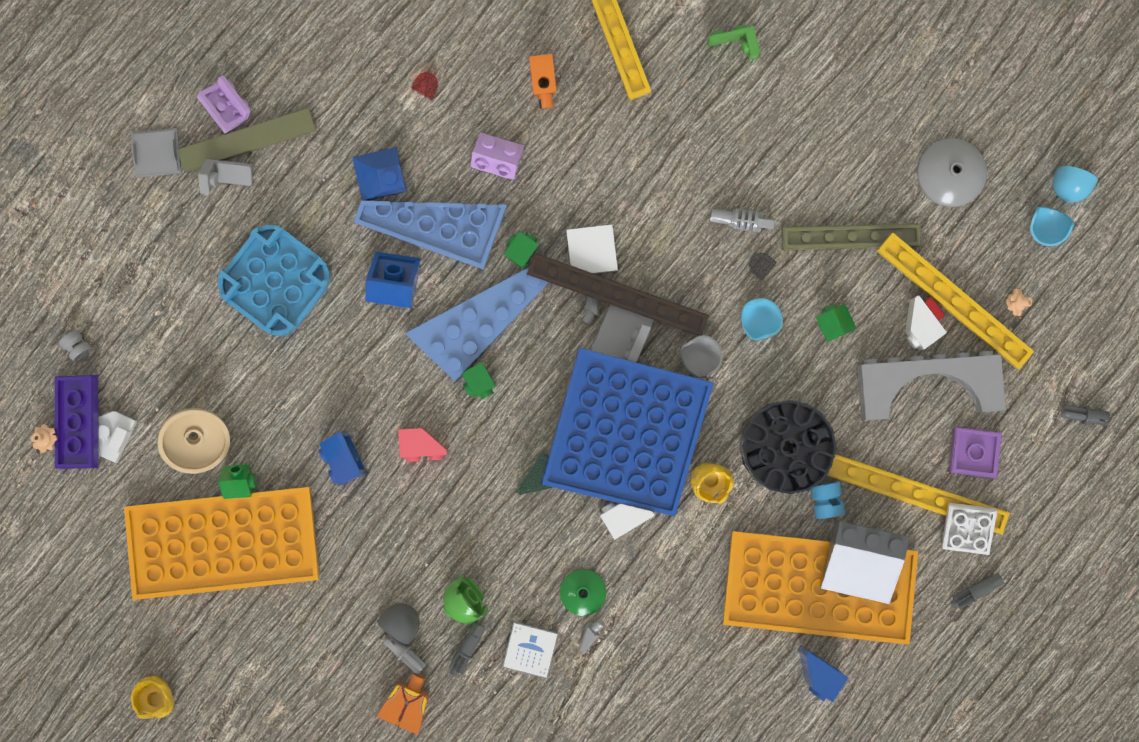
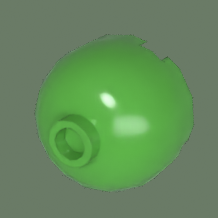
(464, 601)

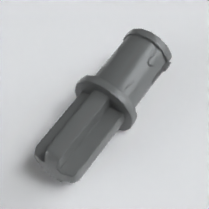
(1085, 415)

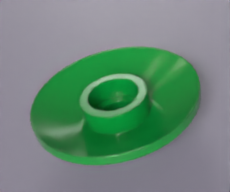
(585, 580)

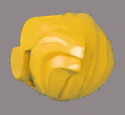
(711, 479)
(152, 697)

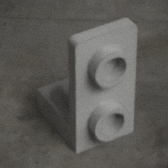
(224, 172)

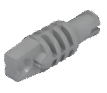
(742, 219)

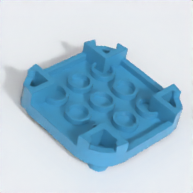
(274, 280)

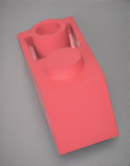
(419, 443)

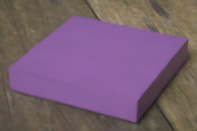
(975, 452)

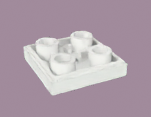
(592, 249)
(969, 528)

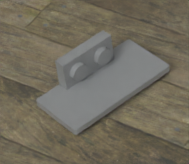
(622, 334)

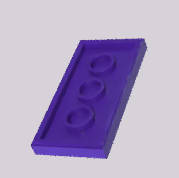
(76, 422)

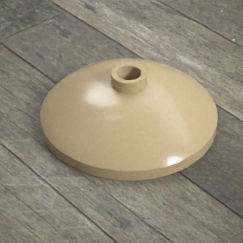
(198, 452)

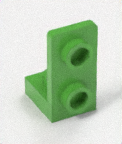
(748, 45)

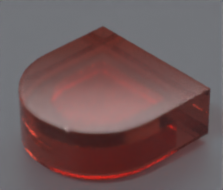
(426, 85)

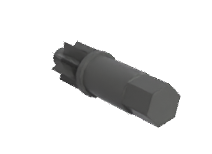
(976, 591)
(464, 653)

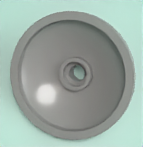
(941, 182)

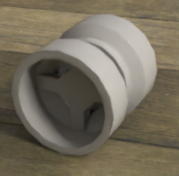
(75, 346)

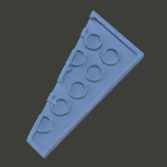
(448, 229)
(470, 328)

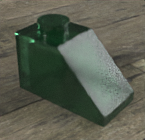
(533, 479)

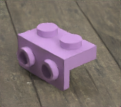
(225, 104)
(496, 156)

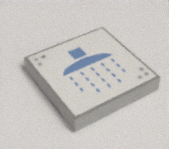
(530, 649)

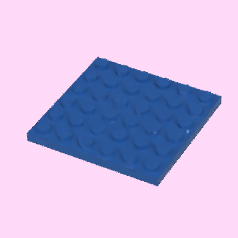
(626, 432)

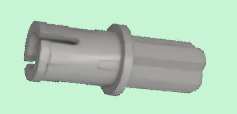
(406, 655)

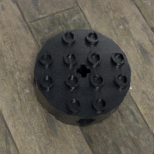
(810, 453)

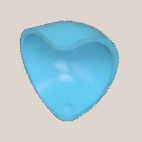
(1073, 183)
(1050, 226)
(761, 319)

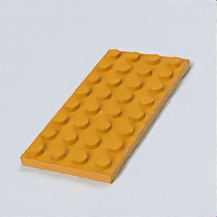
(221, 543)
(778, 583)

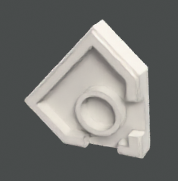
(114, 434)

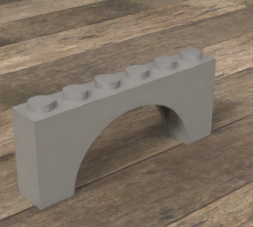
(978, 375)

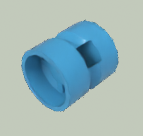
(827, 500)

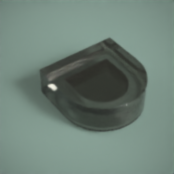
(761, 264)

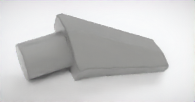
(592, 308)
(590, 634)

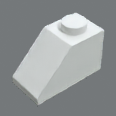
(922, 325)
(623, 518)

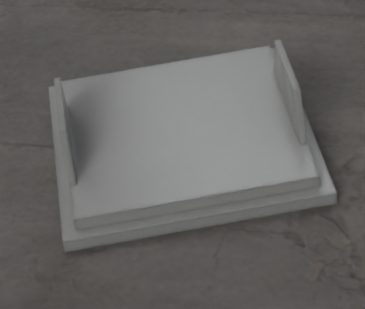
(156, 153)

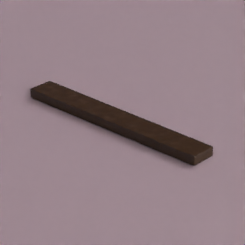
(617, 294)

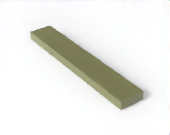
(247, 139)
(847, 236)

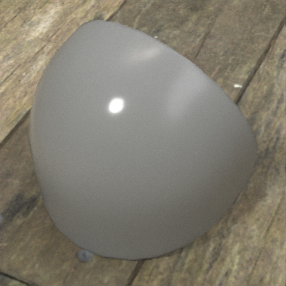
(701, 356)

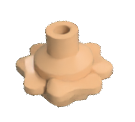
(1017, 302)
(43, 438)

